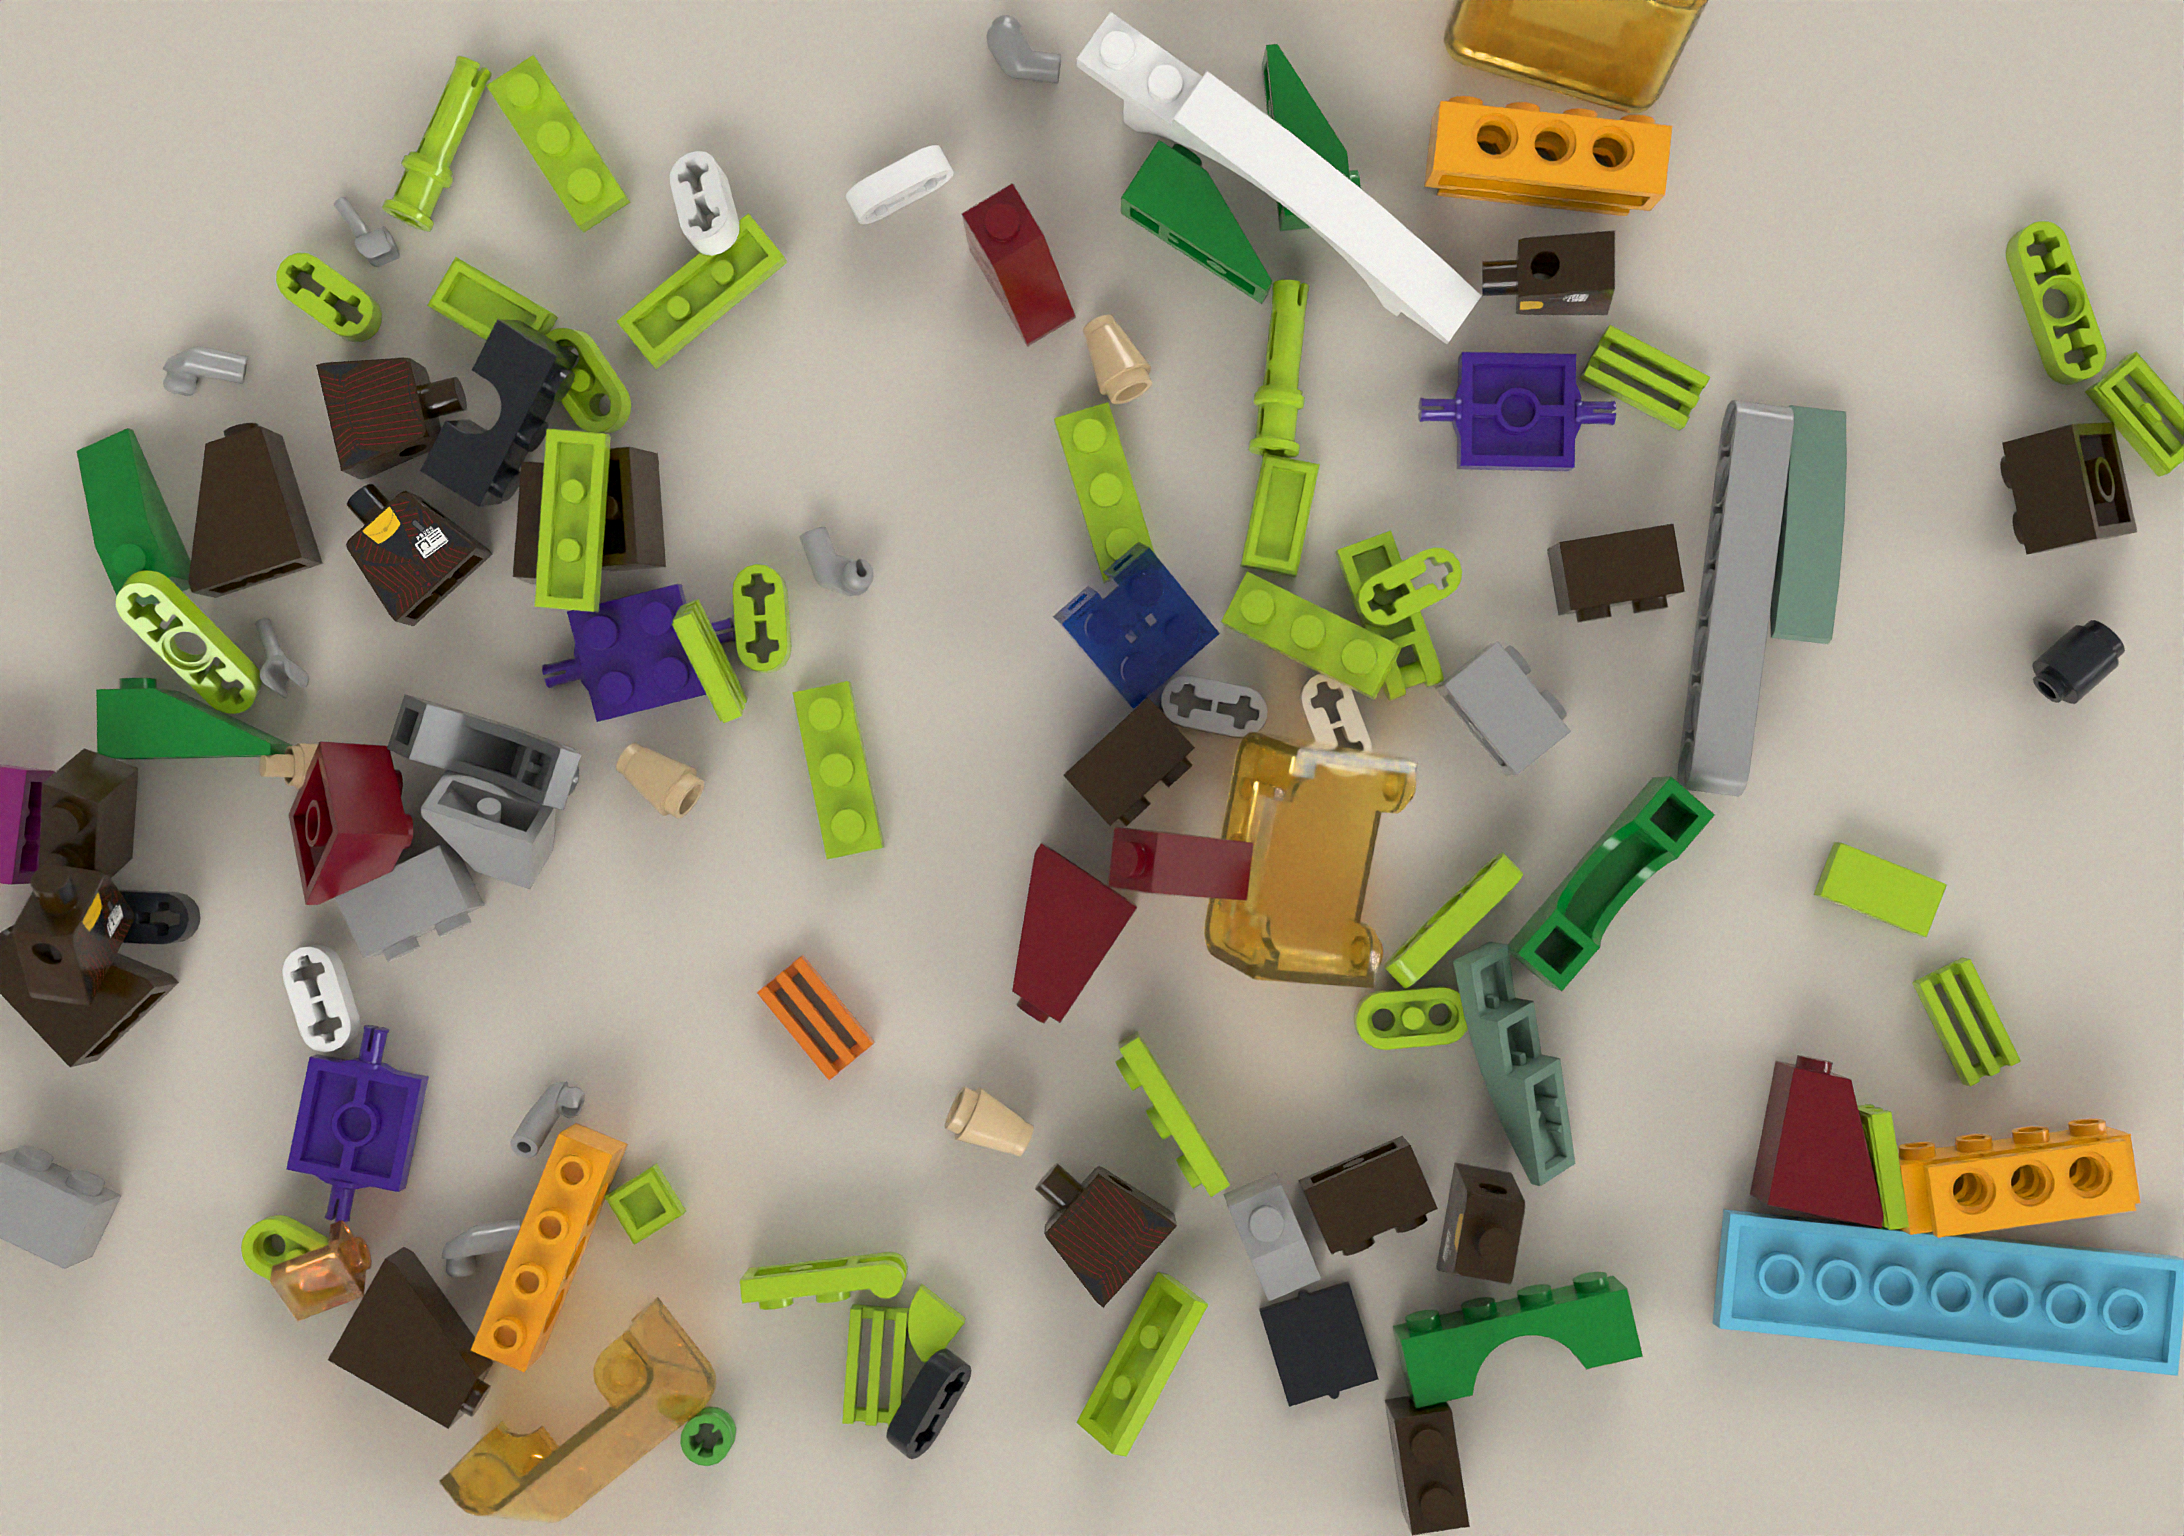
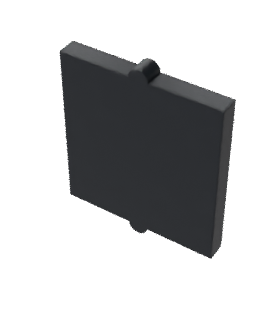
(1318, 1343)

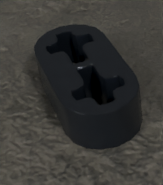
(147, 902)
(928, 1403)

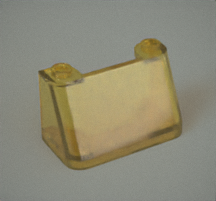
(1584, 49)
(1314, 843)
(654, 1387)

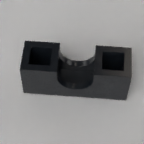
(529, 378)

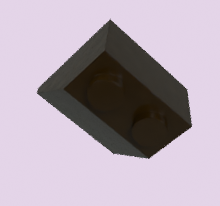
(2067, 487)

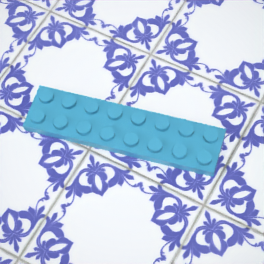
(1950, 1292)

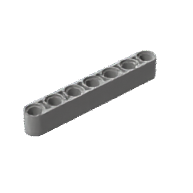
(1735, 598)

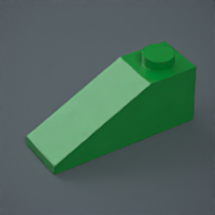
(1296, 111)
(1186, 210)
(129, 514)
(167, 724)

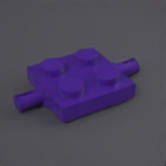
(1516, 411)
(632, 654)
(357, 1123)

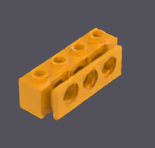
(1517, 175)
(2054, 1178)

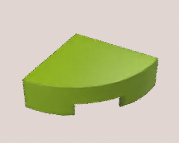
(931, 1323)

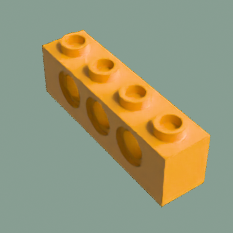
(549, 1247)

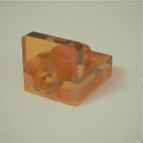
(324, 1275)

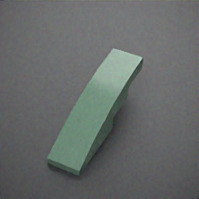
(1811, 528)
(1520, 1080)

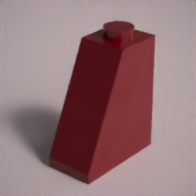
(1018, 264)
(1180, 864)
(1064, 934)
(1815, 1146)

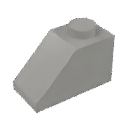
(492, 827)
(1272, 1236)

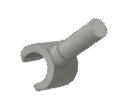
(376, 245)
(277, 667)

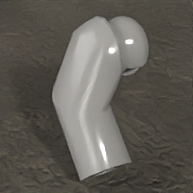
(1016, 56)
(202, 362)
(833, 570)
(541, 1118)
(480, 1239)

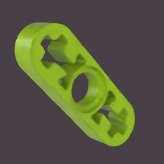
(2069, 281)
(189, 618)
(1453, 920)

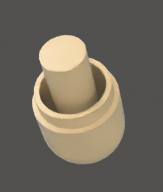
(290, 765)

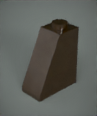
(248, 515)
(81, 1031)
(414, 1344)

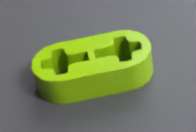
(336, 288)
(1401, 575)
(748, 620)

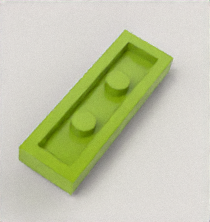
(558, 143)
(701, 294)
(1102, 483)
(572, 520)
(1311, 635)
(838, 770)
(1170, 1115)
(1142, 1364)

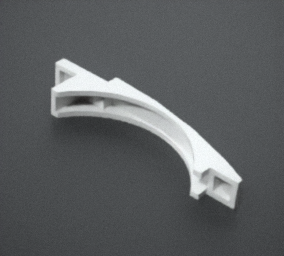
(1211, 118)

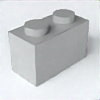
(1505, 707)
(409, 902)
(51, 1208)

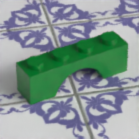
(1635, 847)
(1446, 1350)

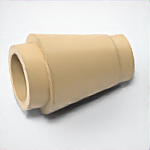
(1116, 361)
(662, 780)
(987, 1122)

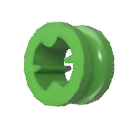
(695, 1451)

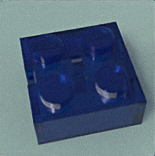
(1160, 649)

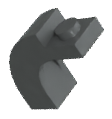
(485, 750)

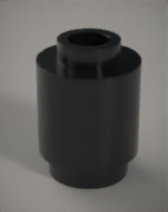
(2077, 662)

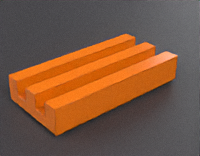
(800, 1033)

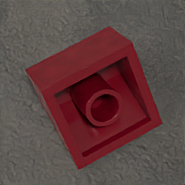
(348, 819)

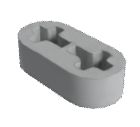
(1216, 693)

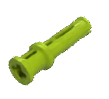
(428, 167)
(1279, 396)

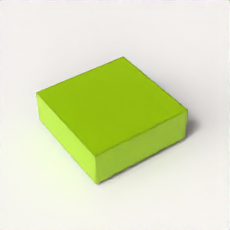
(645, 1204)

